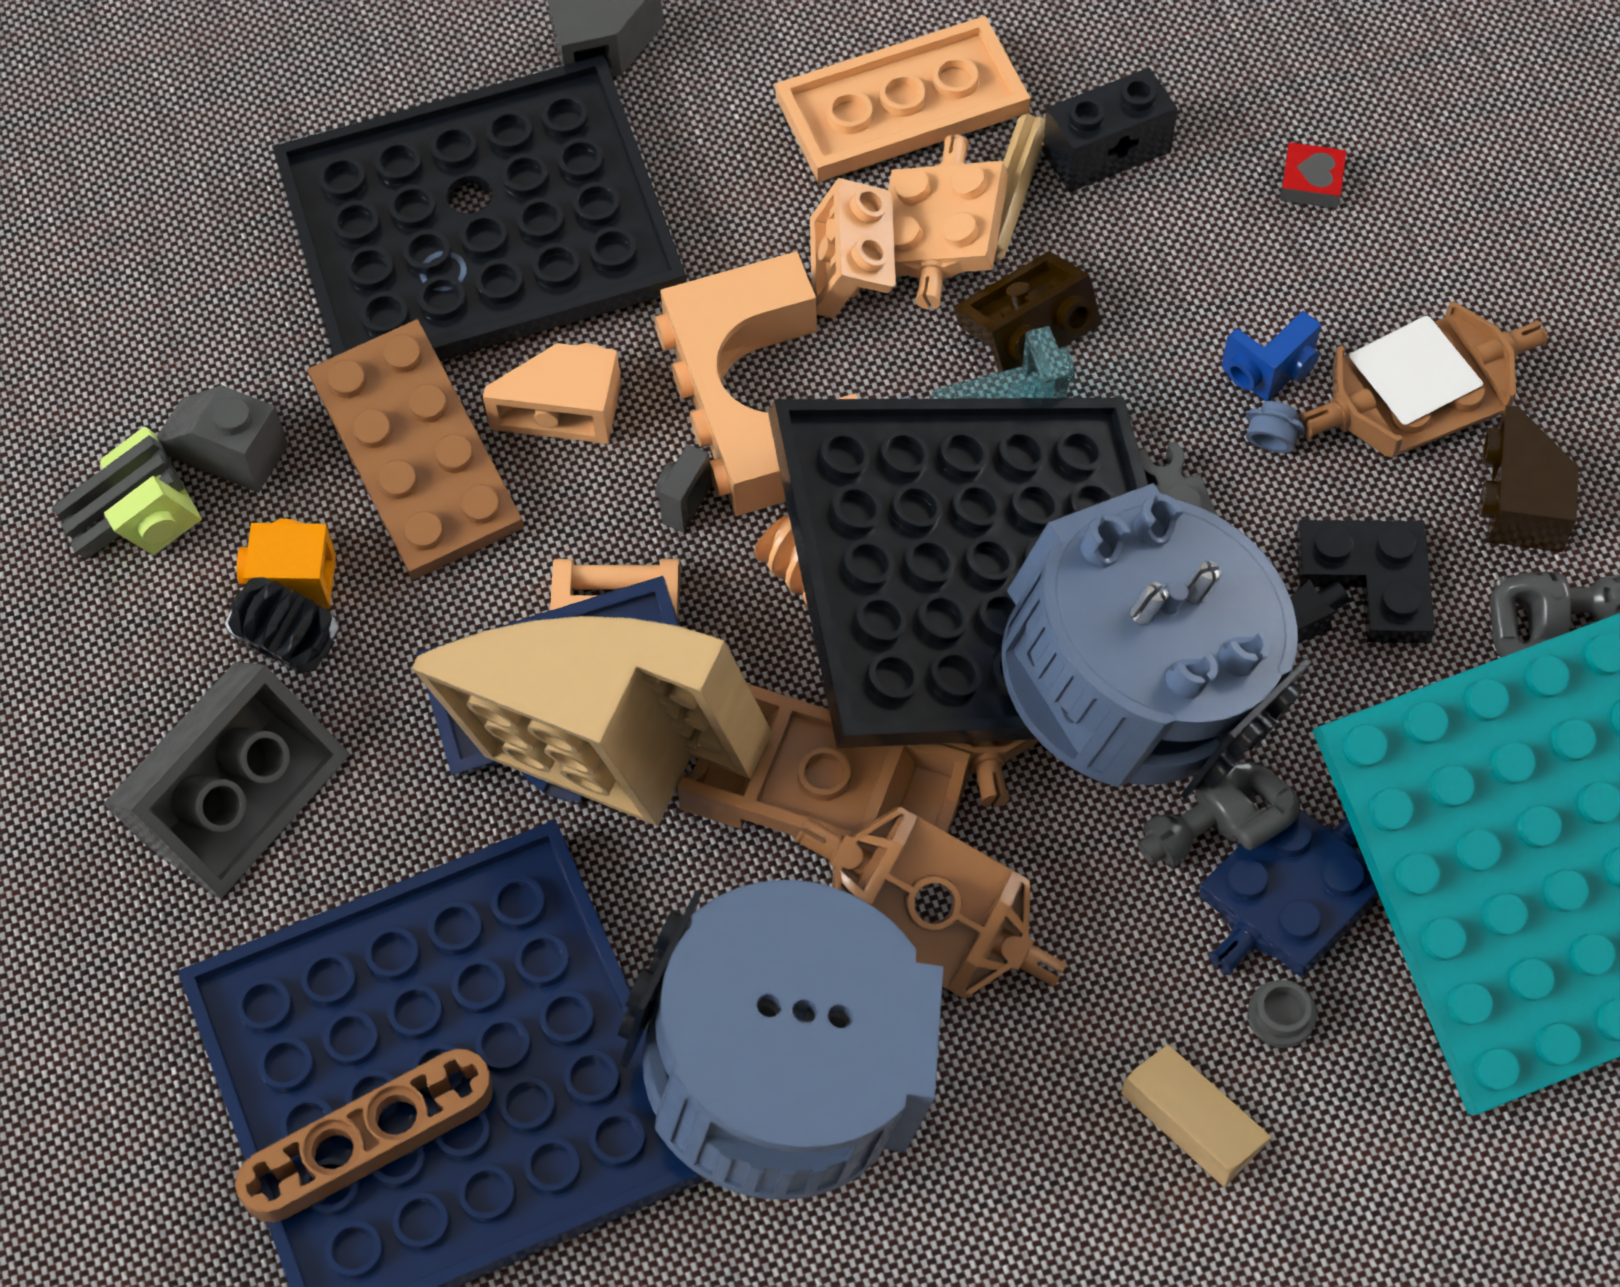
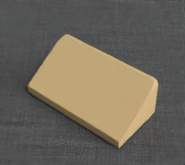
(1195, 1114)

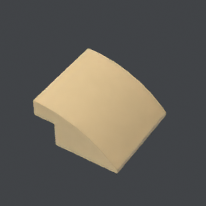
(600, 705)

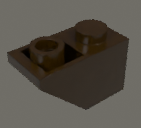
(1530, 488)

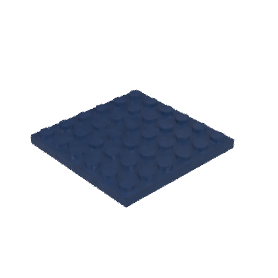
(468, 957)

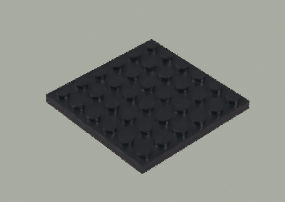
(913, 535)

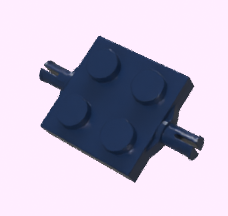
(1290, 895)

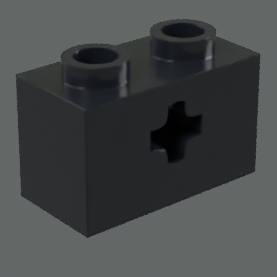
(1109, 129)

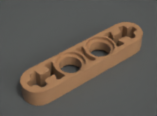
(360, 1124)

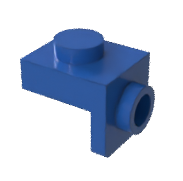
(1272, 367)

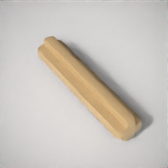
(1020, 164)

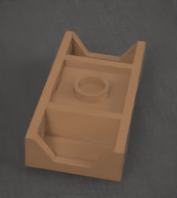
(835, 786)

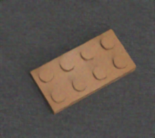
(415, 449)

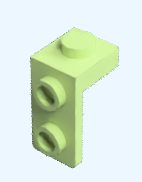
(153, 511)

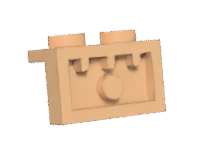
(851, 244)

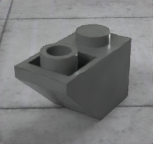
(604, 28)

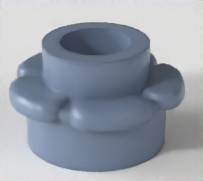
(1274, 427)

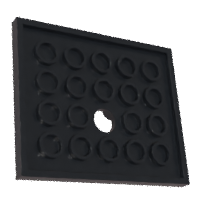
(557, 244)

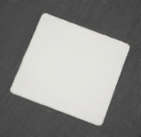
(1416, 370)

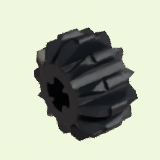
(281, 625)

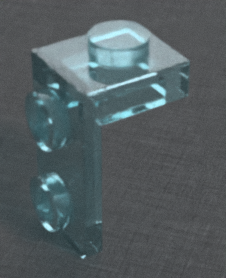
(1043, 374)

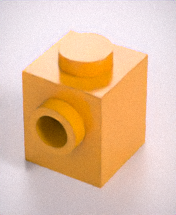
(293, 555)

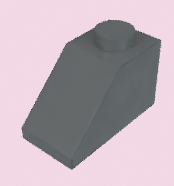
(226, 436)

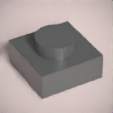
(683, 487)

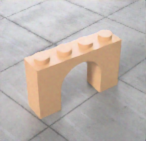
(712, 327)

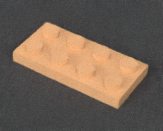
(902, 98)

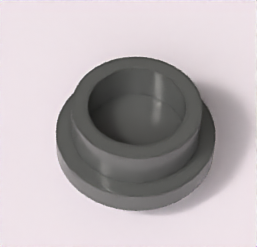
(1282, 1013)

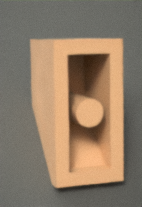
(558, 394)

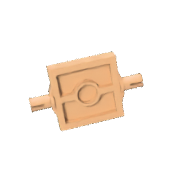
(946, 218)

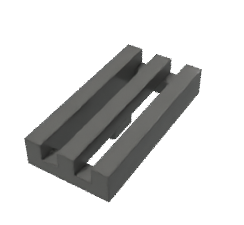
(108, 487)

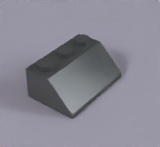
(228, 777)

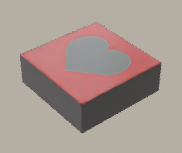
(1313, 175)

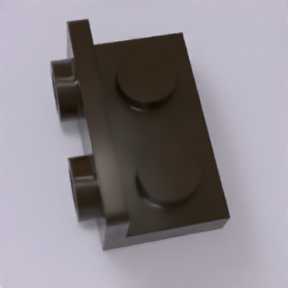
(1030, 298)

